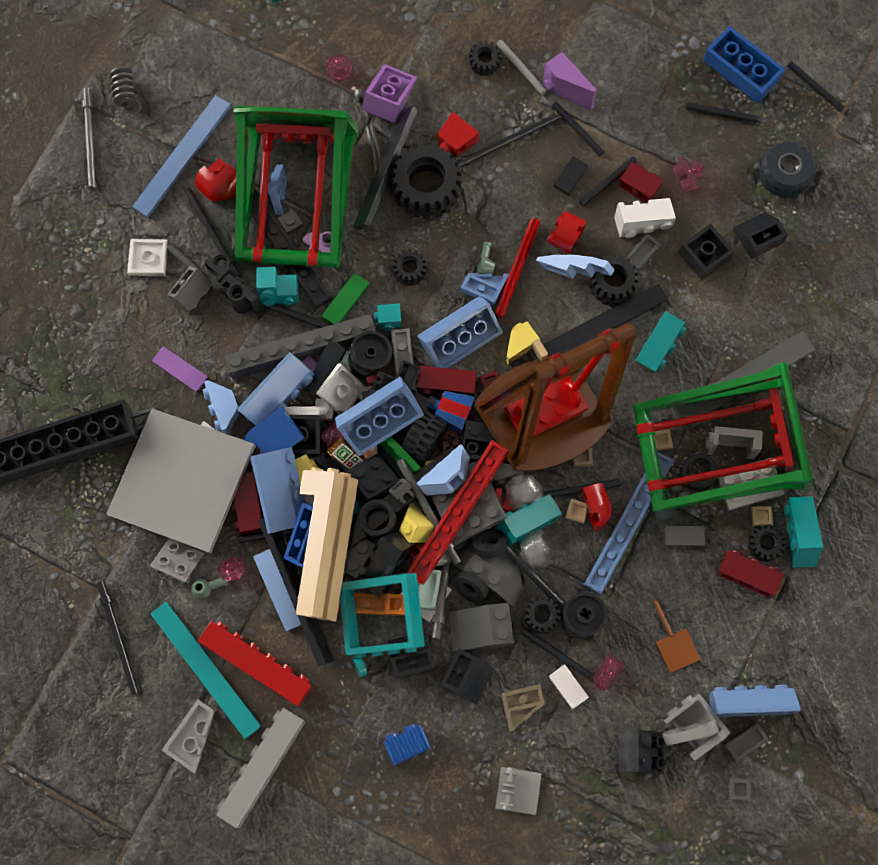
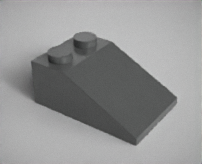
(481, 627)

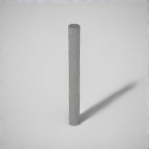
(523, 69)

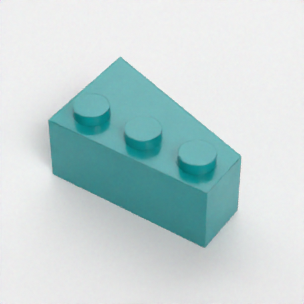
(661, 342)
(529, 518)
(803, 531)

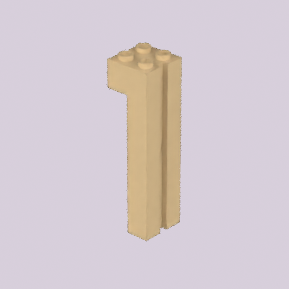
(326, 541)

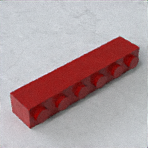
(255, 664)

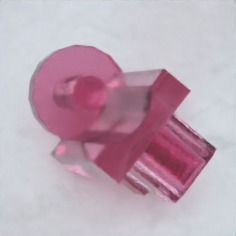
(683, 167)
(608, 672)

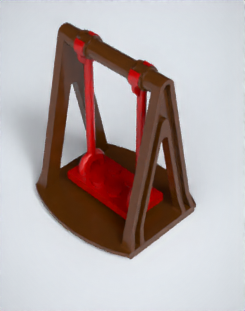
(548, 409)

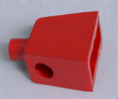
(457, 135)

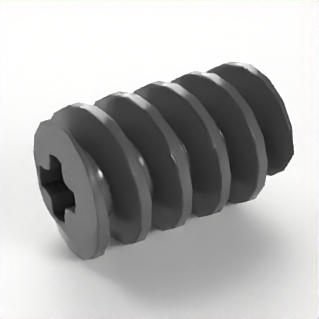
(122, 87)

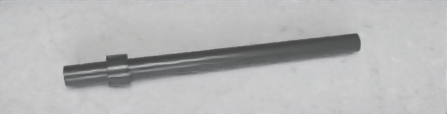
(87, 106)
(425, 505)
(438, 617)

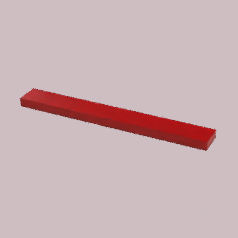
(458, 511)

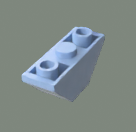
(222, 406)
(447, 474)

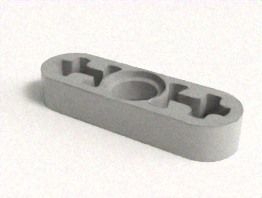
(690, 732)

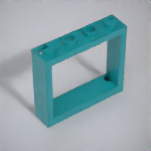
(412, 615)

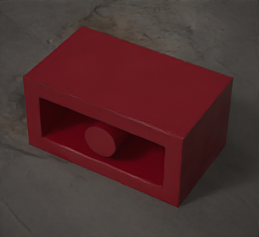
(640, 183)

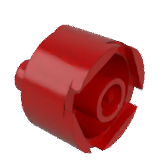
(567, 232)

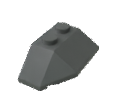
(498, 573)

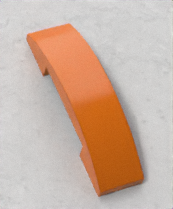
(372, 605)

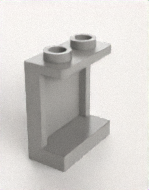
(737, 438)
(697, 711)

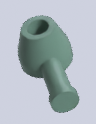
(485, 264)
(207, 587)

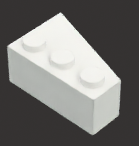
(644, 217)

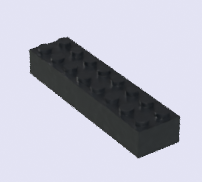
(66, 441)

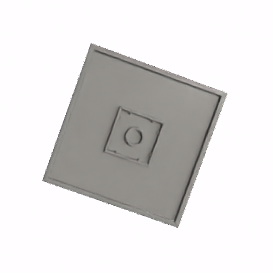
(181, 480)

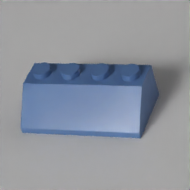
(460, 333)
(277, 389)
(379, 416)
(278, 488)
(754, 702)

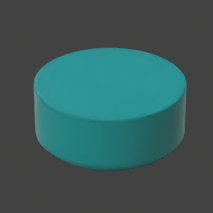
(360, 667)

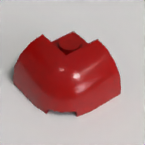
(217, 181)
(598, 505)

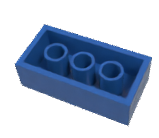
(743, 64)

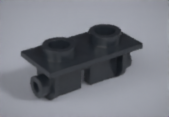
(327, 461)

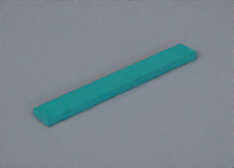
(206, 670)

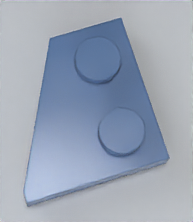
(277, 188)
(484, 285)

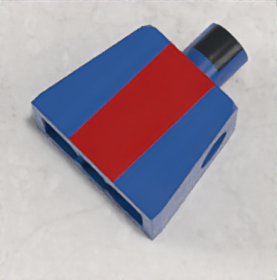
(453, 409)

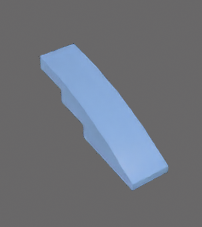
(571, 264)
(277, 589)

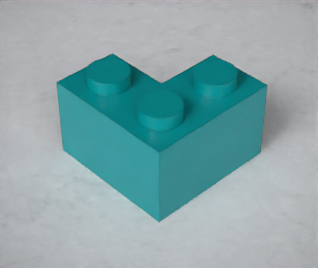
(276, 288)

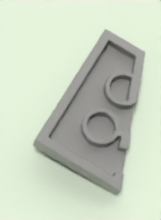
(190, 736)

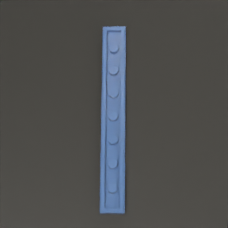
(181, 156)
(623, 532)

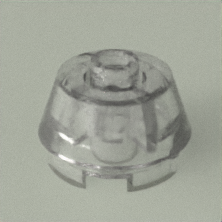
(523, 490)
(536, 550)

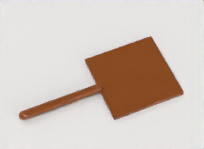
(677, 648)

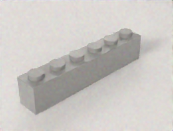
(260, 768)

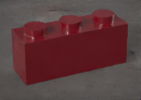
(438, 380)
(247, 506)
(750, 573)

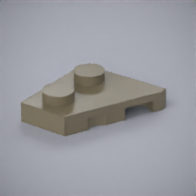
(521, 704)

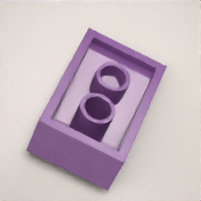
(568, 82)
(388, 93)

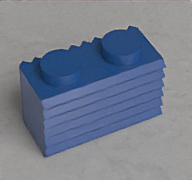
(407, 744)

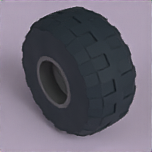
(787, 169)

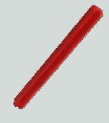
(517, 267)

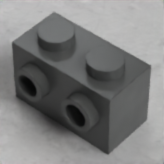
(189, 289)

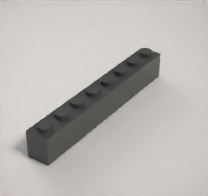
(301, 345)
(791, 351)

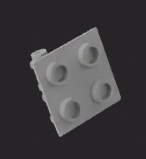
(177, 560)
(518, 790)

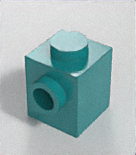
(388, 316)

